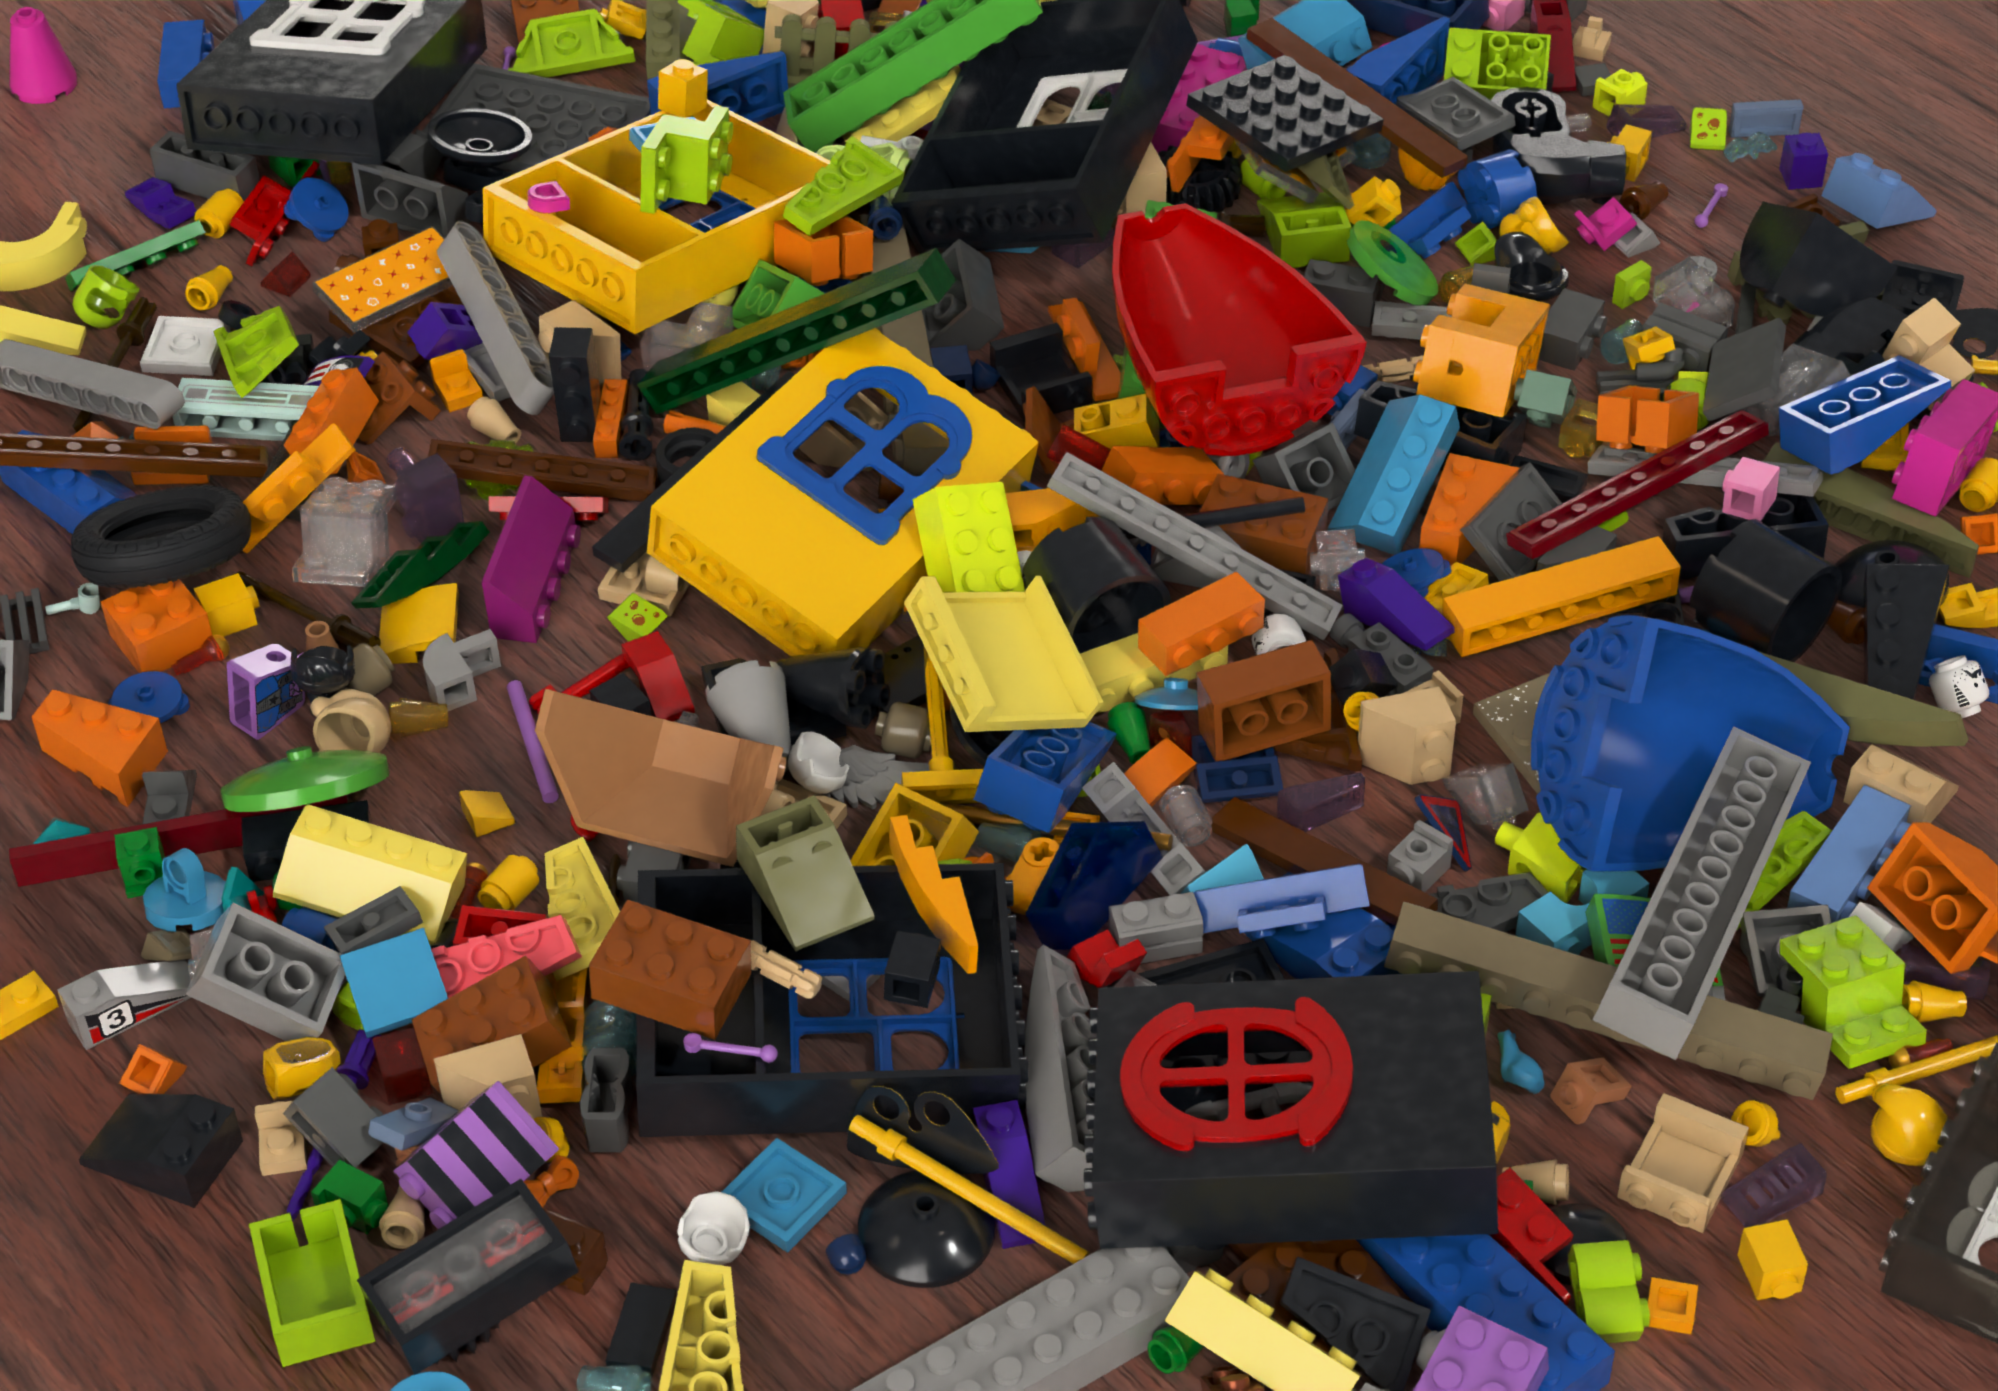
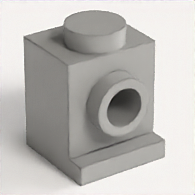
(1421, 857)

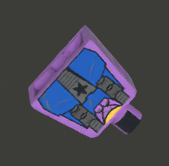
(262, 690)

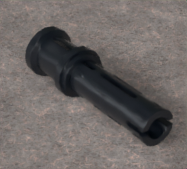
(629, 421)

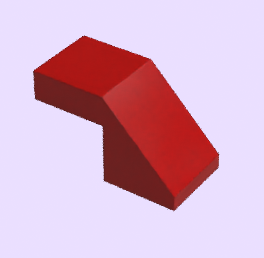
(658, 676)
(1103, 961)

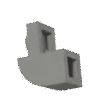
(452, 666)

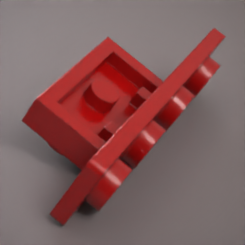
(263, 214)
(1530, 1230)

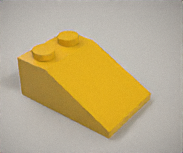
(930, 825)

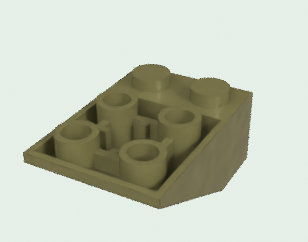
(802, 872)

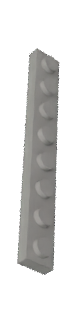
(1192, 543)

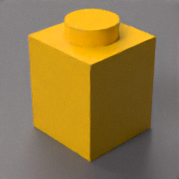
(682, 88)
(228, 604)
(1772, 1260)

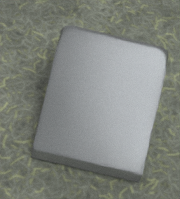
(1637, 239)

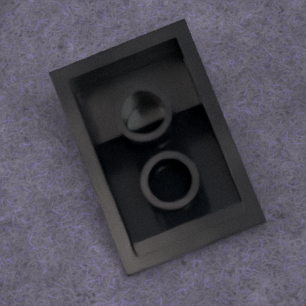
(166, 1144)

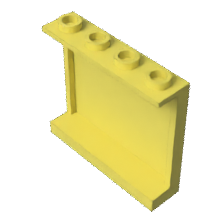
(1004, 657)

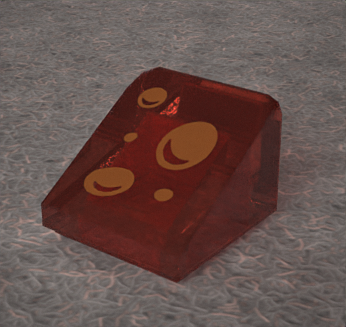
(1171, 725)

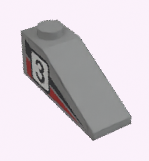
(122, 998)

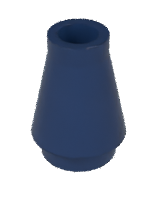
(883, 219)

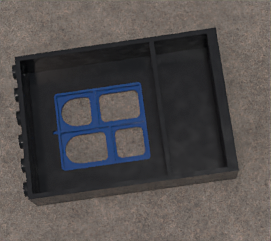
(744, 1095)

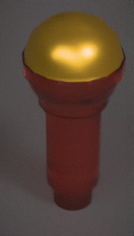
(213, 649)
(475, 875)
(1910, 1054)

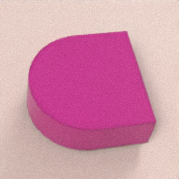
(548, 198)

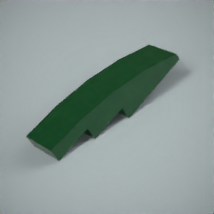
(415, 569)

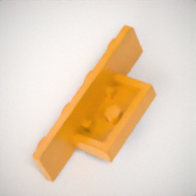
(294, 482)

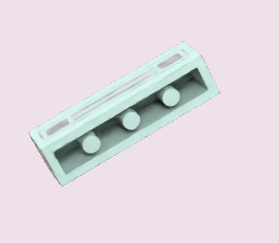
(260, 415)

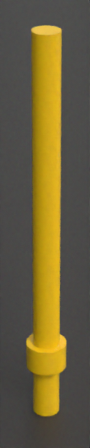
(1915, 1070)
(894, 1146)

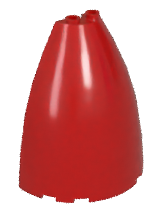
(1225, 332)

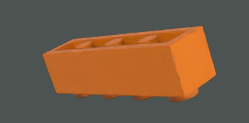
(610, 413)

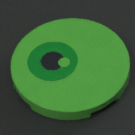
(1393, 262)

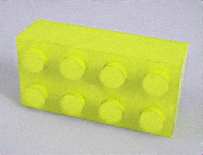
(969, 538)

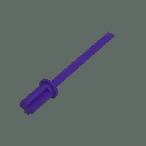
(356, 1068)

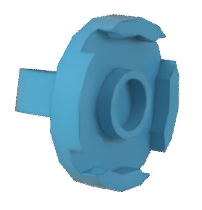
(184, 894)

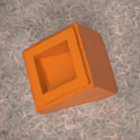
(151, 1071)

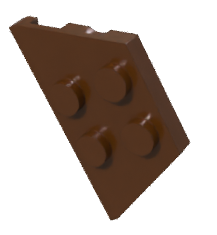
(1333, 747)

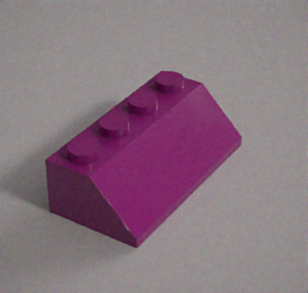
(529, 563)

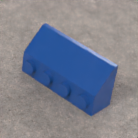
(65, 493)

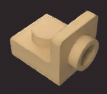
(280, 1142)

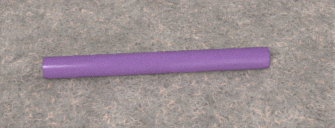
(534, 749)

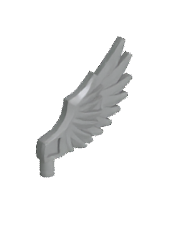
(870, 775)

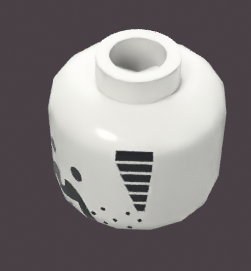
(1277, 633)
(1959, 686)

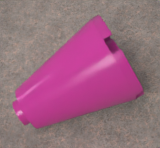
(37, 59)

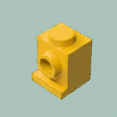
(1636, 147)
(1375, 202)

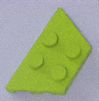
(570, 45)
(256, 347)

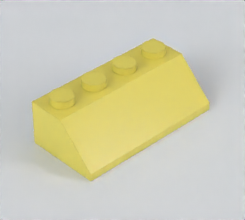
(346, 863)

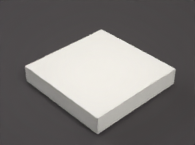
(183, 346)

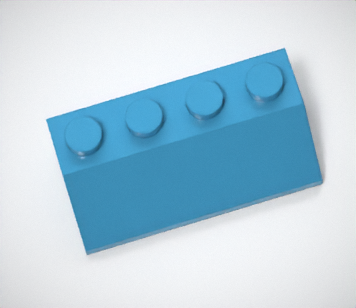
(1327, 25)
(1397, 472)

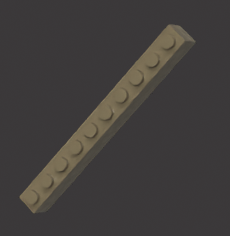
(918, 444)
(1572, 987)

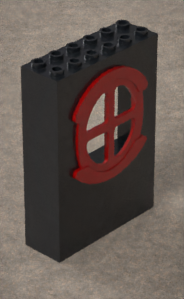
(1375, 1150)

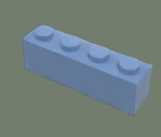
(1852, 854)

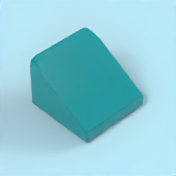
(236, 887)

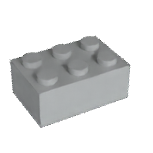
(267, 975)

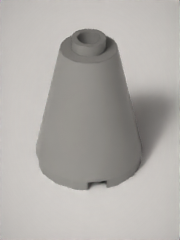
(752, 703)

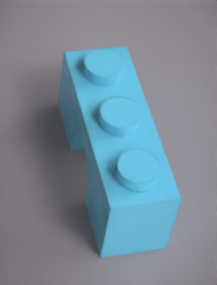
(1566, 925)

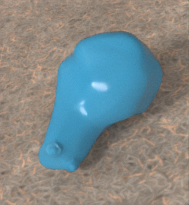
(1517, 1066)

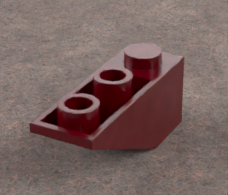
(1554, 19)

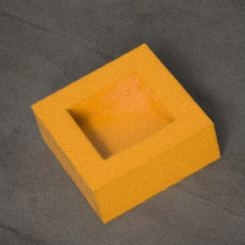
(1672, 1305)

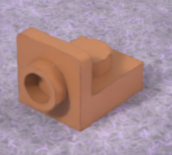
(1587, 1085)

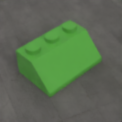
(770, 292)

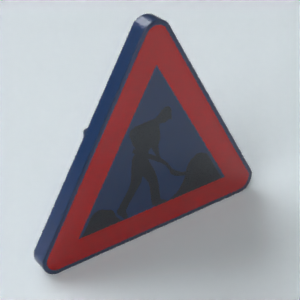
(1446, 817)

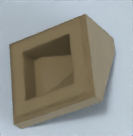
(167, 945)

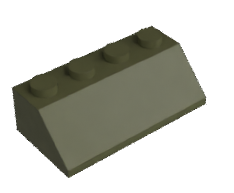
(666, 34)

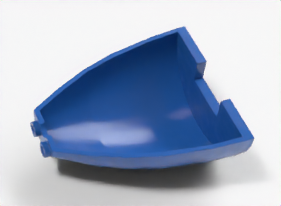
(1639, 727)

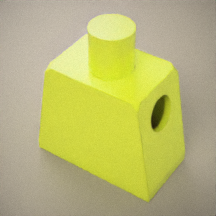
(1538, 852)

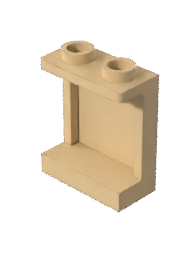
(1683, 1163)

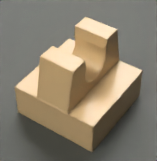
(1591, 41)

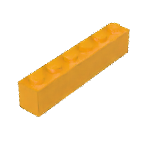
(1561, 596)

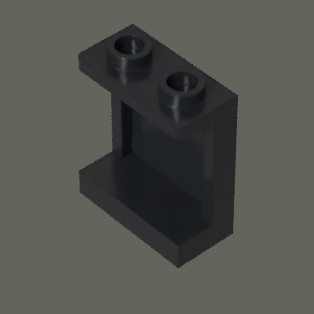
(1040, 361)

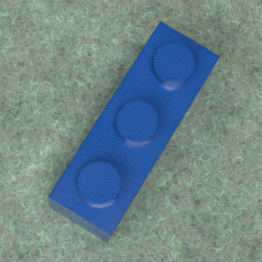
(181, 50)

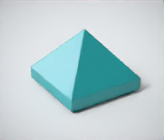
(61, 829)

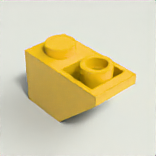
(1119, 422)

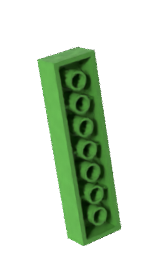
(898, 64)

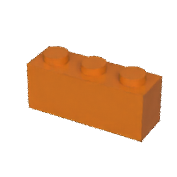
(340, 400)
(1164, 473)
(1201, 623)

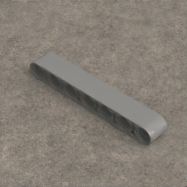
(497, 317)
(88, 385)

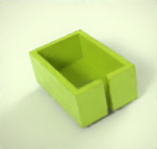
(312, 1287)

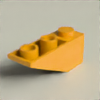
(1039, 513)

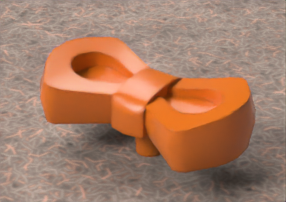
(560, 1175)

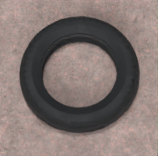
(161, 536)

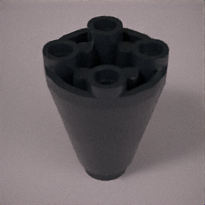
(839, 683)

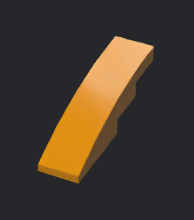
(936, 899)
(562, 1075)

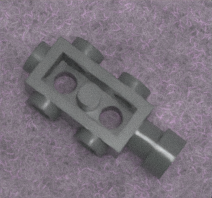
(1404, 664)

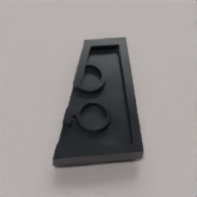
(1358, 1320)

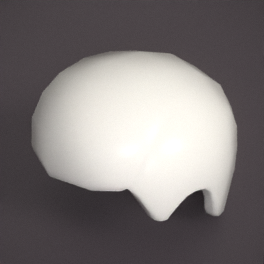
(816, 763)
(713, 1228)

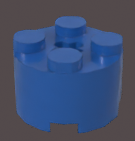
(1495, 187)

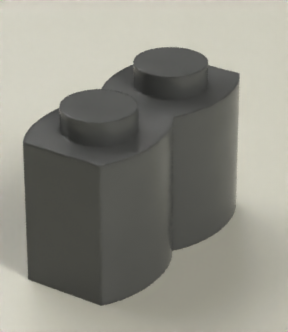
(607, 1100)

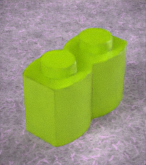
(1606, 1290)

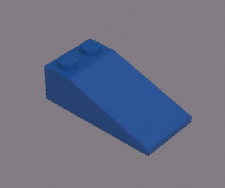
(1406, 63)
(745, 85)
(1858, 413)
(1041, 772)
(1342, 946)

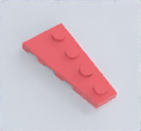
(544, 942)

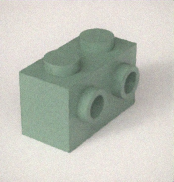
(1545, 397)

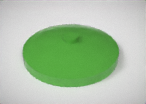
(304, 779)

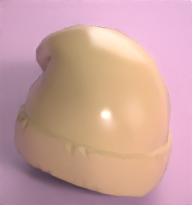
(350, 722)

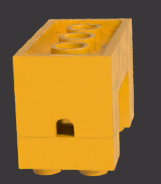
(1481, 349)

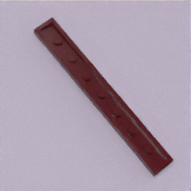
(1637, 484)
(97, 850)

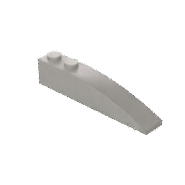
(1057, 1070)

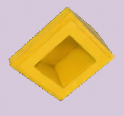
(485, 811)

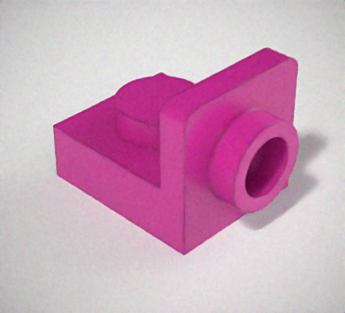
(1606, 224)

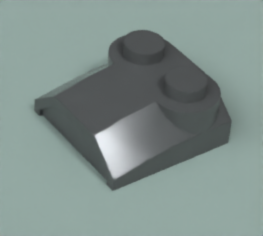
(1762, 938)

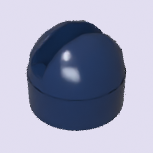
(984, 375)
(846, 1254)

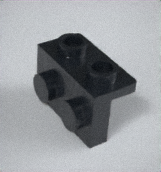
(1916, 285)

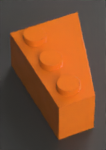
(1460, 494)
(100, 741)

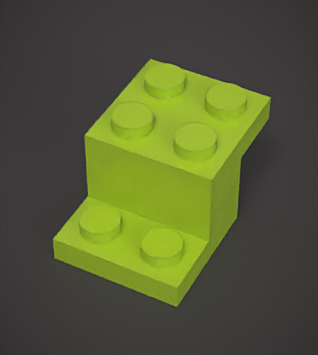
(720, 33)
(685, 159)
(1853, 990)

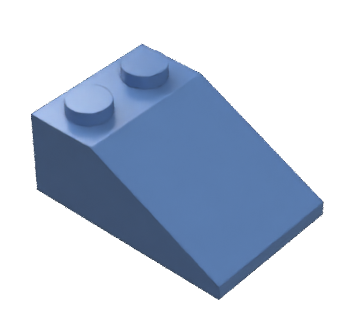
(1874, 193)

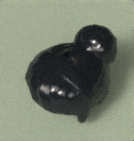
(323, 670)

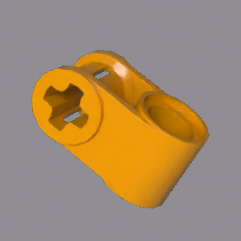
(1030, 871)

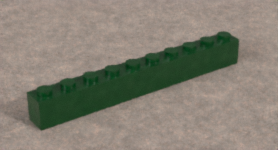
(798, 331)

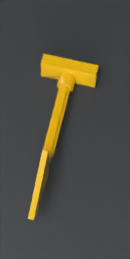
(941, 781)

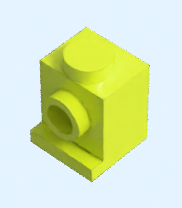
(1622, 86)

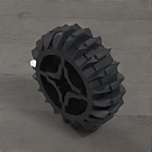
(1210, 185)

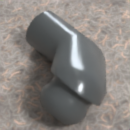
(1660, 370)

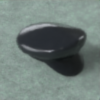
(1533, 271)

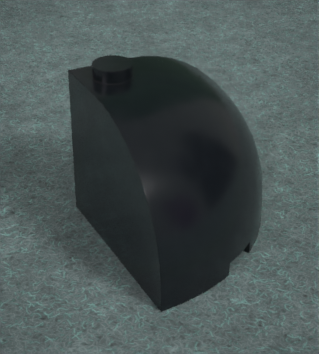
(1809, 261)

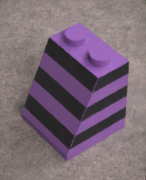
(474, 1155)

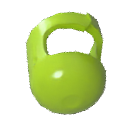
(101, 290)

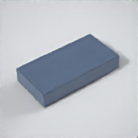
(1768, 117)

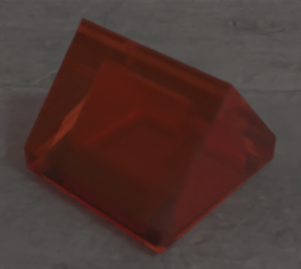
(287, 276)

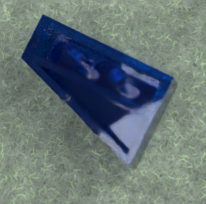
(1090, 872)

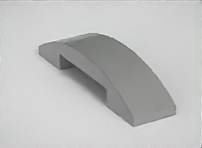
(1123, 803)

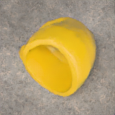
(1535, 221)
(1906, 1124)

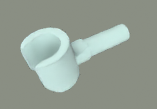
(87, 601)

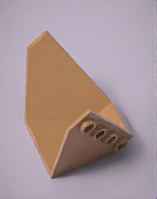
(655, 776)

